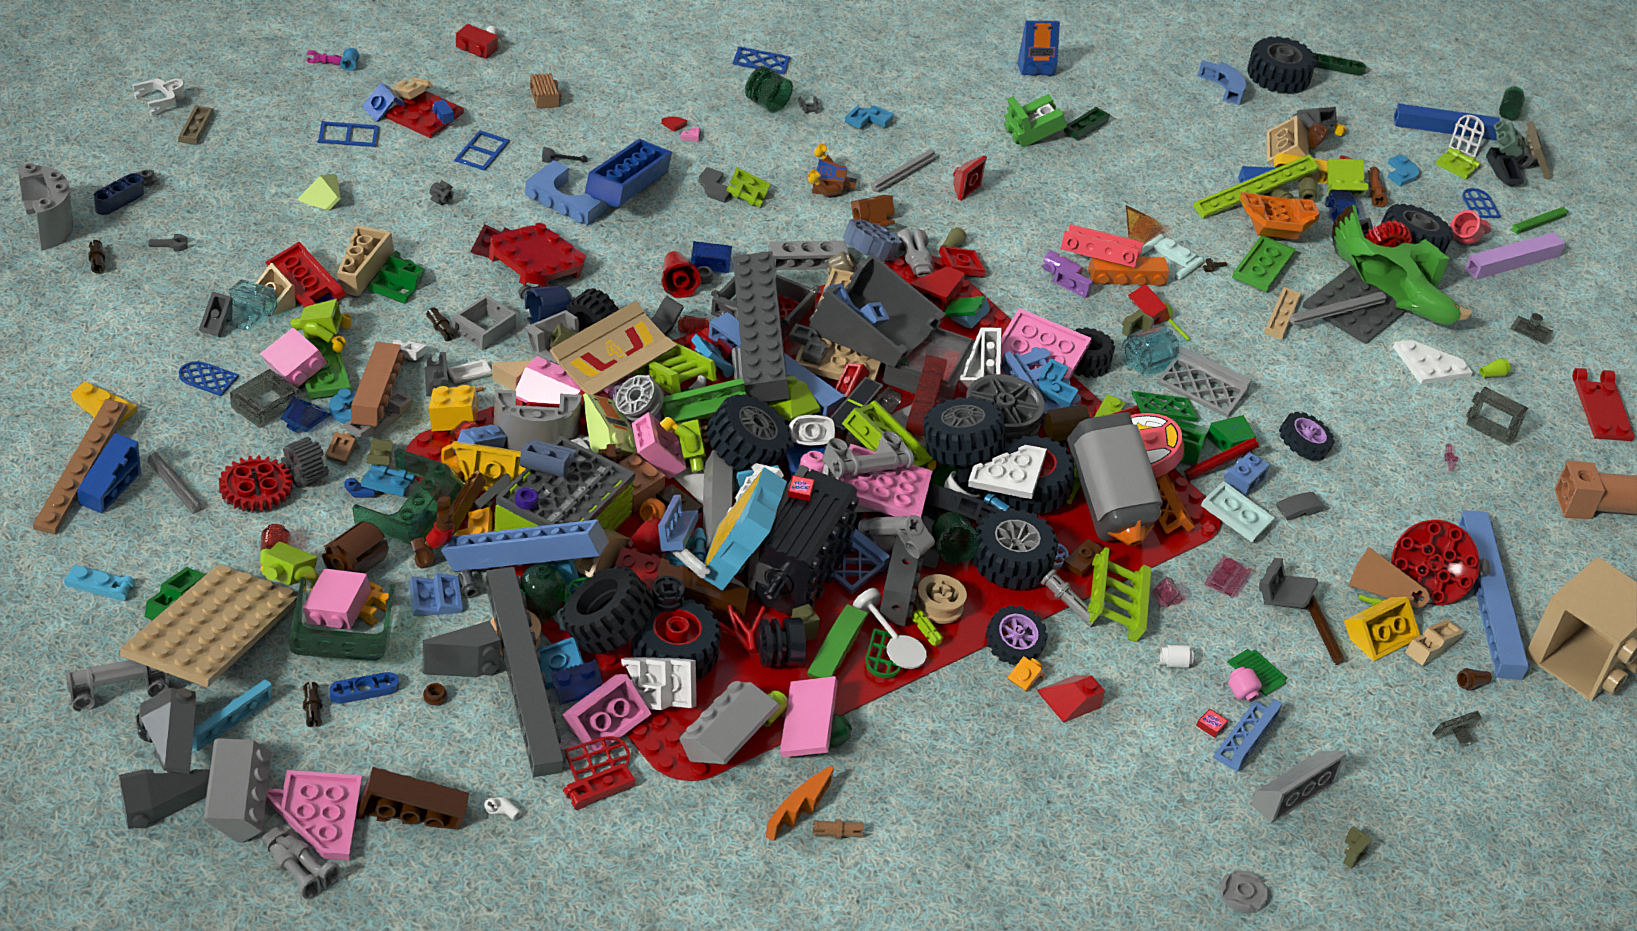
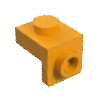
(1026, 673)

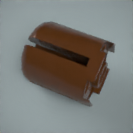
(356, 549)

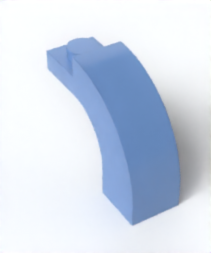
(1226, 76)
(872, 312)

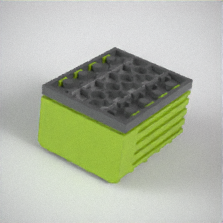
(591, 491)

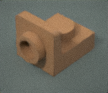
(341, 447)

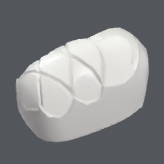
(811, 430)

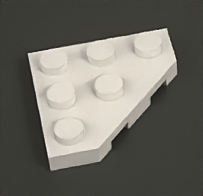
(1431, 364)
(1010, 473)

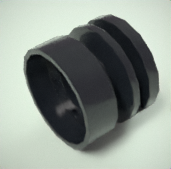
(778, 642)

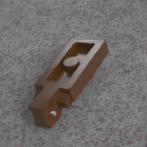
(611, 453)

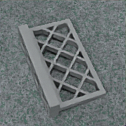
(1210, 372)

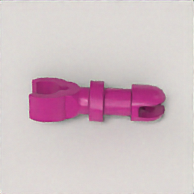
(323, 58)

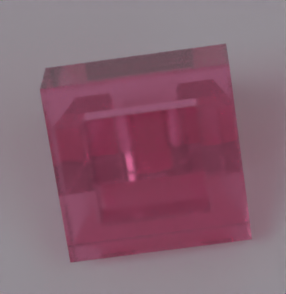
(1167, 593)

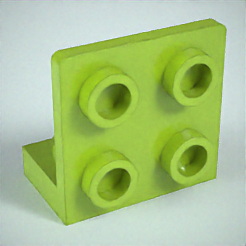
(1346, 175)

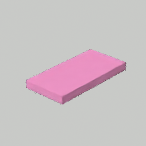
(809, 717)

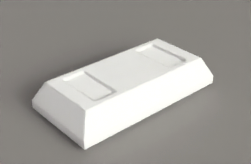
(469, 371)

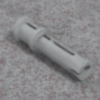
(1062, 591)

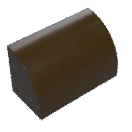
(1062, 421)

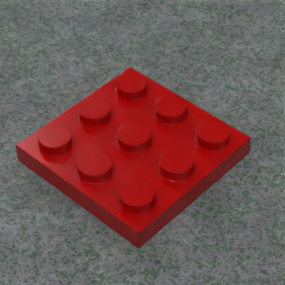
(419, 116)

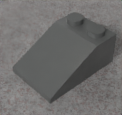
(463, 652)

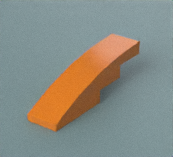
(802, 799)

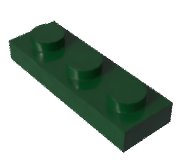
(1086, 123)

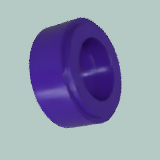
(526, 498)

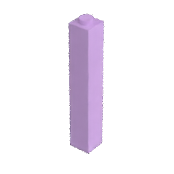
(1514, 255)

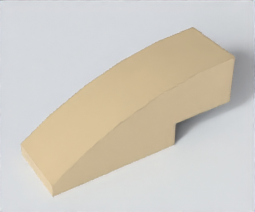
(1434, 641)

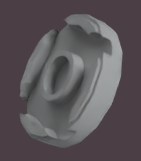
(1238, 897)

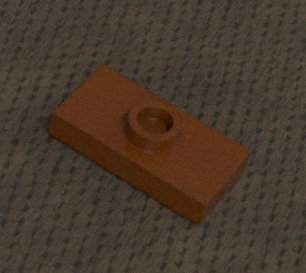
(1082, 557)

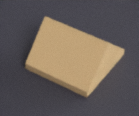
(283, 288)

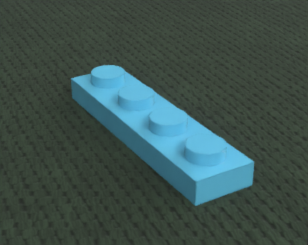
(231, 714)

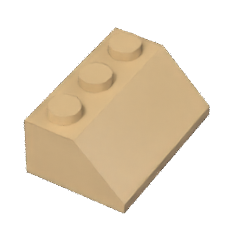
(1288, 138)

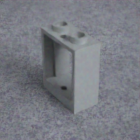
(465, 327)

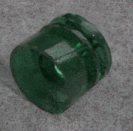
(768, 89)

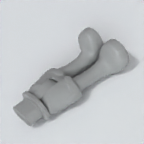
(920, 259)
(290, 852)

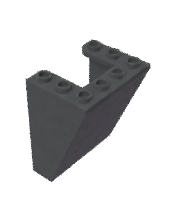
(909, 313)

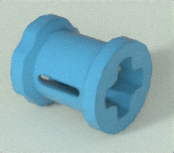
(349, 60)

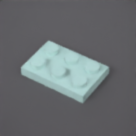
(1237, 511)

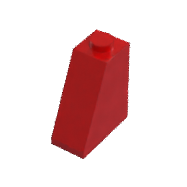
(940, 286)

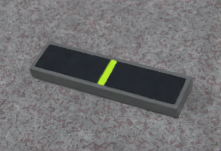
(861, 396)

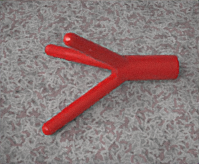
(750, 633)
(736, 635)

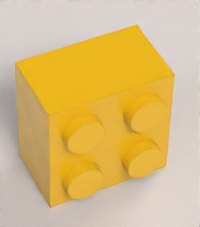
(452, 406)

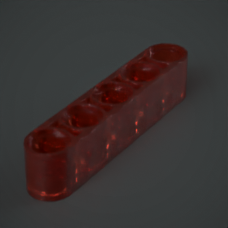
(926, 393)

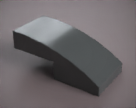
(1300, 504)

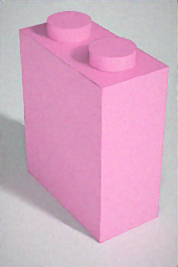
(294, 358)
(337, 599)

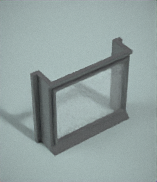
(938, 344)

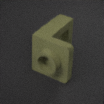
(1137, 321)

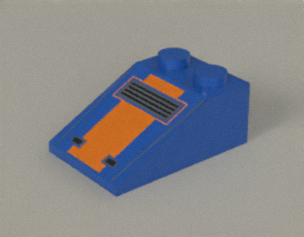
(1039, 48)

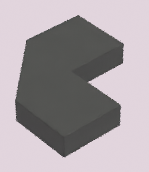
(710, 181)
(814, 347)

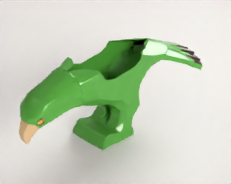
(1401, 271)

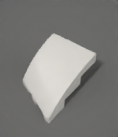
(663, 681)

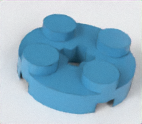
(339, 404)

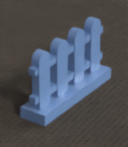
(1018, 366)

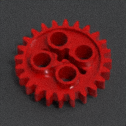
(239, 486)

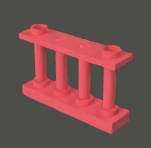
(1102, 245)

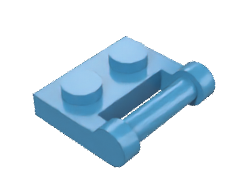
(710, 351)

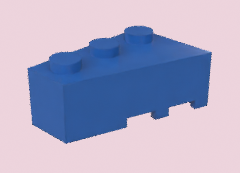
(110, 474)

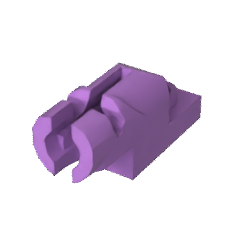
(1067, 274)

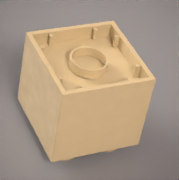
(1589, 631)

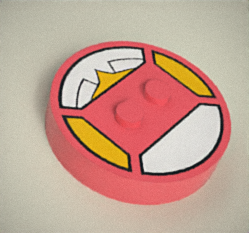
(1162, 441)

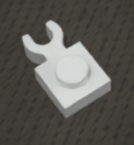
(412, 350)

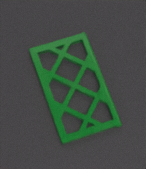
(1176, 414)

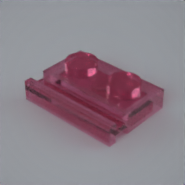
(1227, 576)

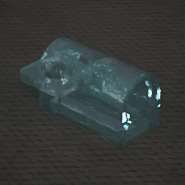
(253, 300)

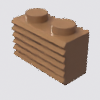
(545, 90)

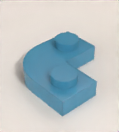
(875, 114)
(1405, 170)
(1052, 385)

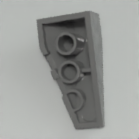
(154, 796)

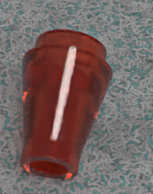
(691, 324)

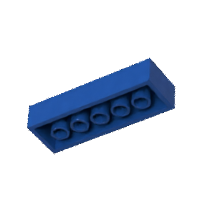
(628, 172)

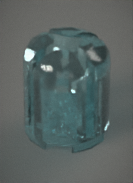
(1151, 349)

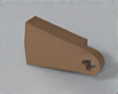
(1383, 578)

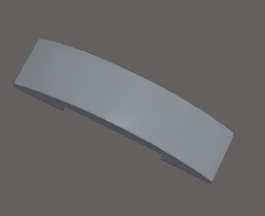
(397, 406)

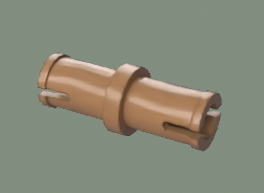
(838, 828)

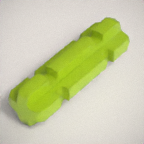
(927, 627)

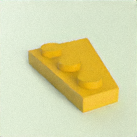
(92, 398)

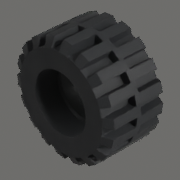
(591, 307)
(1097, 356)

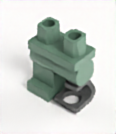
(1513, 143)

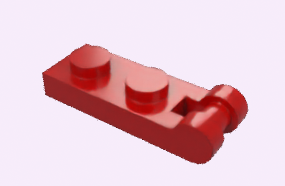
(599, 786)

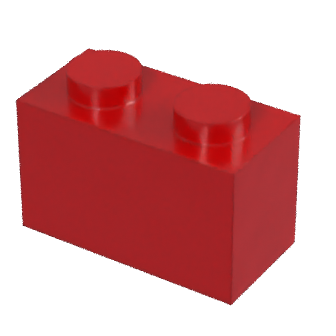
(476, 41)

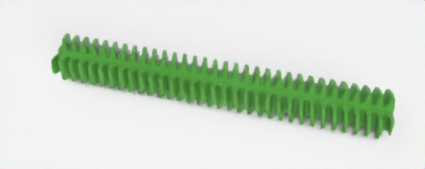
(1539, 220)

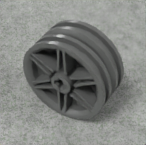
(1016, 398)

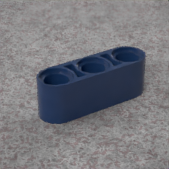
(118, 194)

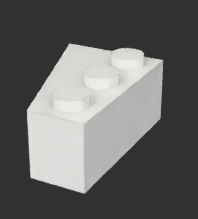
(984, 358)

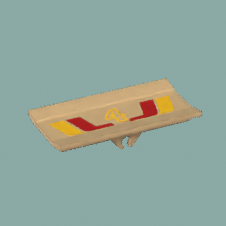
(611, 349)

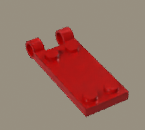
(306, 275)
(1603, 406)

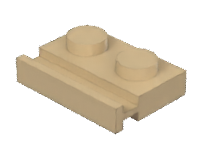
(411, 88)

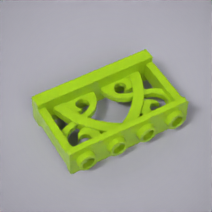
(872, 421)

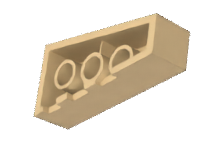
(363, 259)

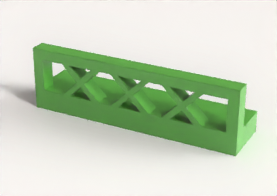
(700, 402)

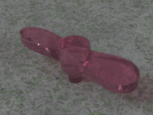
(1449, 456)

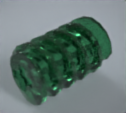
(1512, 103)

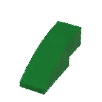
(171, 591)

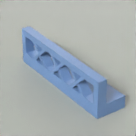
(676, 526)
(1251, 738)

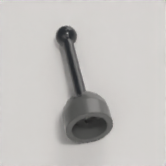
(549, 155)

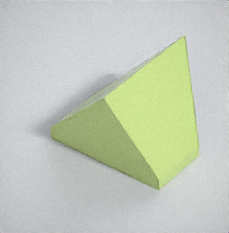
(323, 192)

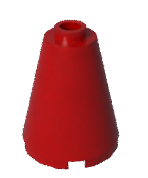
(679, 275)

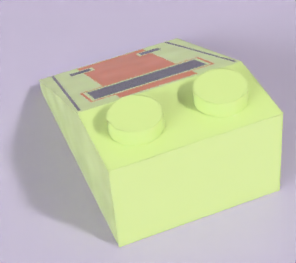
(608, 426)

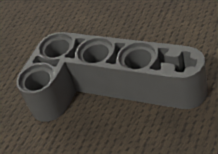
(667, 315)

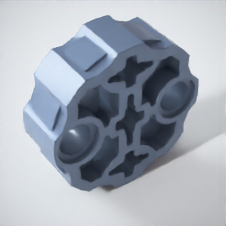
(872, 239)

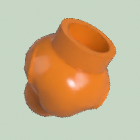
(650, 507)

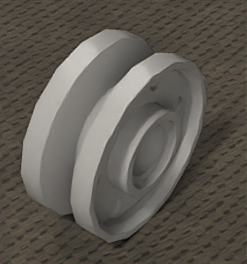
(639, 397)

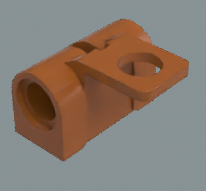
(874, 209)

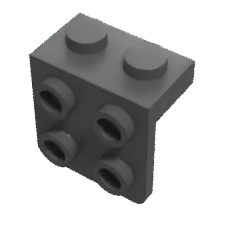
(1286, 590)

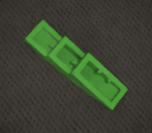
(837, 643)

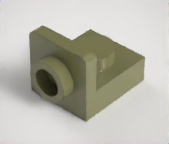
(380, 452)
(1357, 846)

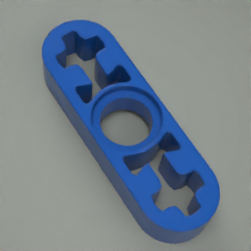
(369, 680)

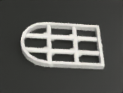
(1473, 131)

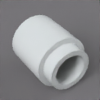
(1176, 656)

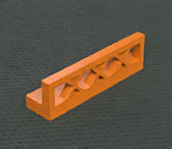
(1175, 504)

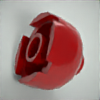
(647, 537)

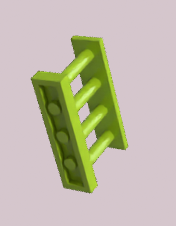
(685, 360)
(1138, 593)

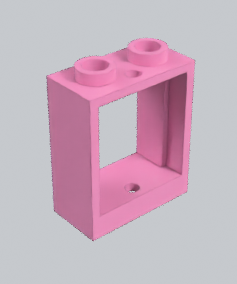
(658, 446)

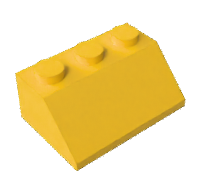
(1383, 627)

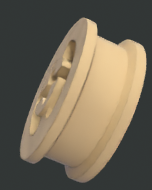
(942, 591)

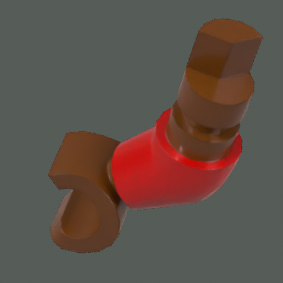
(437, 537)

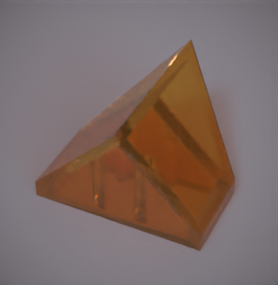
(1140, 225)

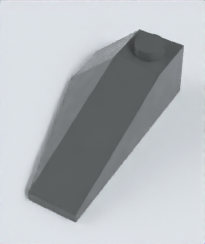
(170, 727)

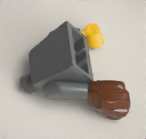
(1316, 120)

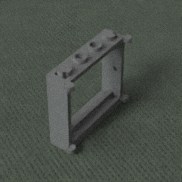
(803, 294)

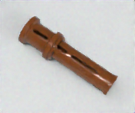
(1377, 190)

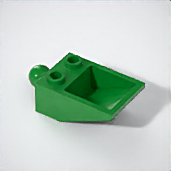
(1193, 439)

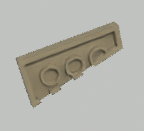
(1536, 149)

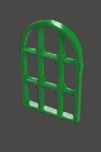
(881, 646)

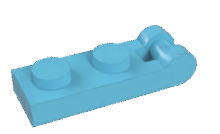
(99, 582)

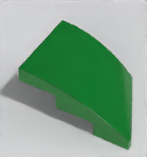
(395, 276)

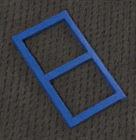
(349, 126)
(493, 154)

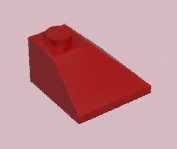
(969, 177)
(1073, 696)

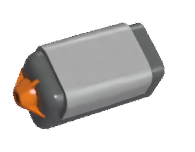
(1116, 477)

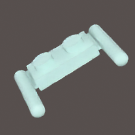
(1175, 252)

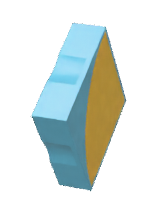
(744, 528)

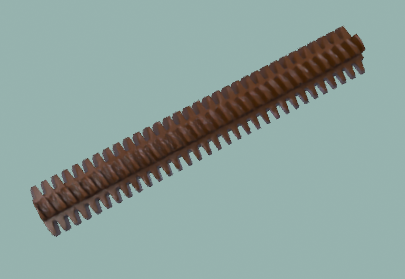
(1325, 631)

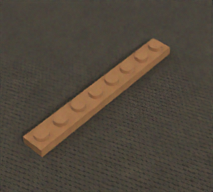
(88, 451)

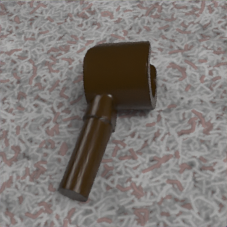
(1210, 267)

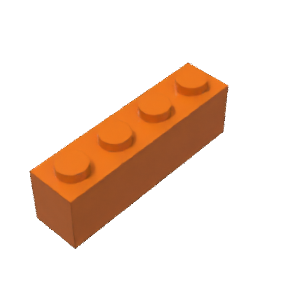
(1146, 271)

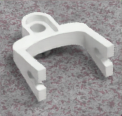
(172, 89)

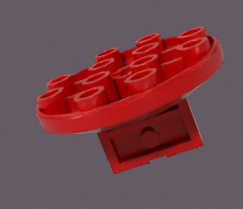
(1438, 558)

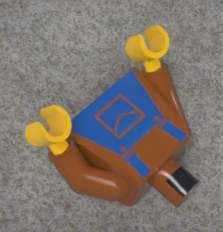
(829, 177)

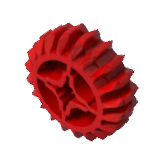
(1389, 234)

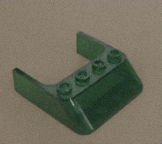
(419, 511)
(338, 643)

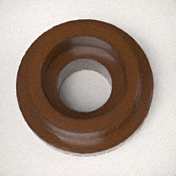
(435, 694)

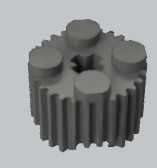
(304, 461)

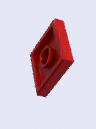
(962, 260)

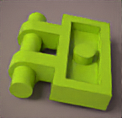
(1458, 163)
(750, 184)

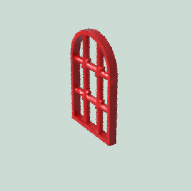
(607, 750)

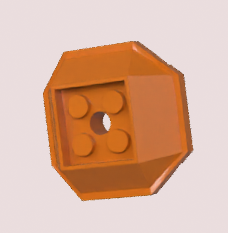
(1279, 215)

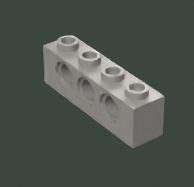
(804, 254)

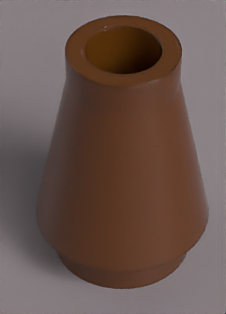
(1473, 678)

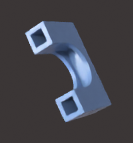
(544, 189)

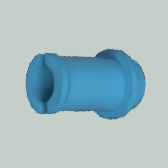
(993, 501)

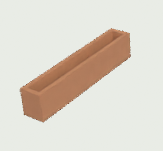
(377, 384)

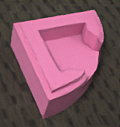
(691, 135)

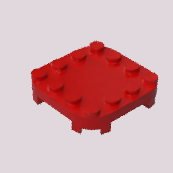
(536, 254)

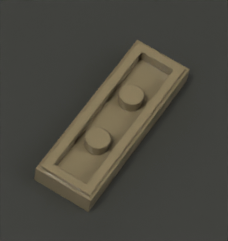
(196, 125)

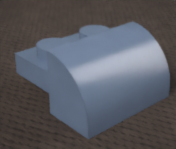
(547, 458)

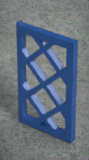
(751, 64)

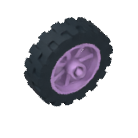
(1306, 436)
(1021, 620)

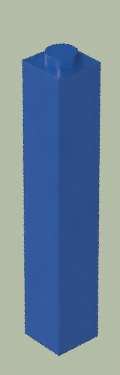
(1442, 121)

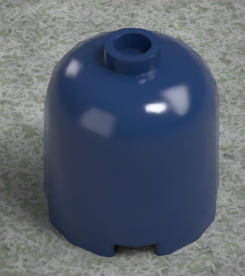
(546, 302)

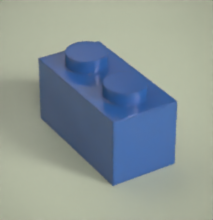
(443, 111)

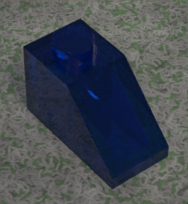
(303, 415)

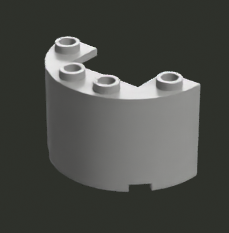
(47, 195)
(539, 333)
(535, 422)

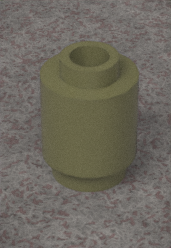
(1307, 188)

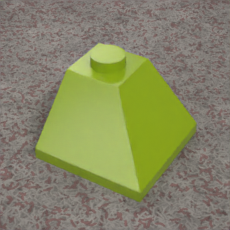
(799, 403)

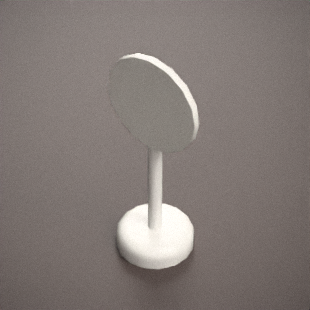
(901, 649)

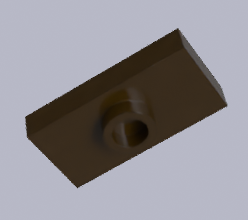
(688, 503)

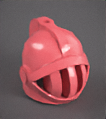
(1469, 227)

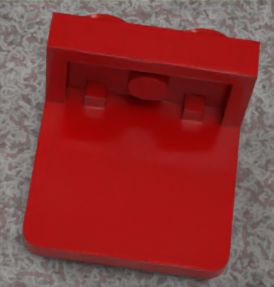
(642, 564)

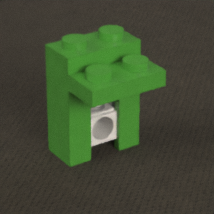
(1033, 120)

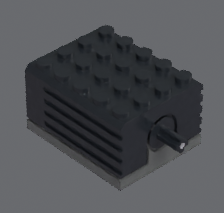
(804, 544)

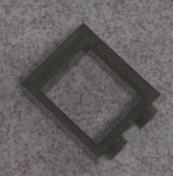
(243, 396)
(1491, 428)

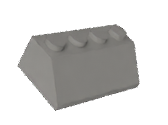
(727, 723)
(1298, 784)
(237, 788)

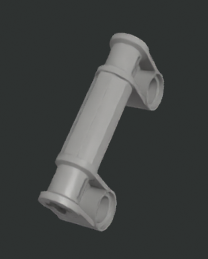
(889, 455)
(884, 529)
(82, 682)

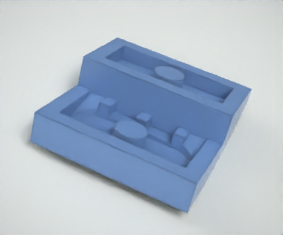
(435, 595)

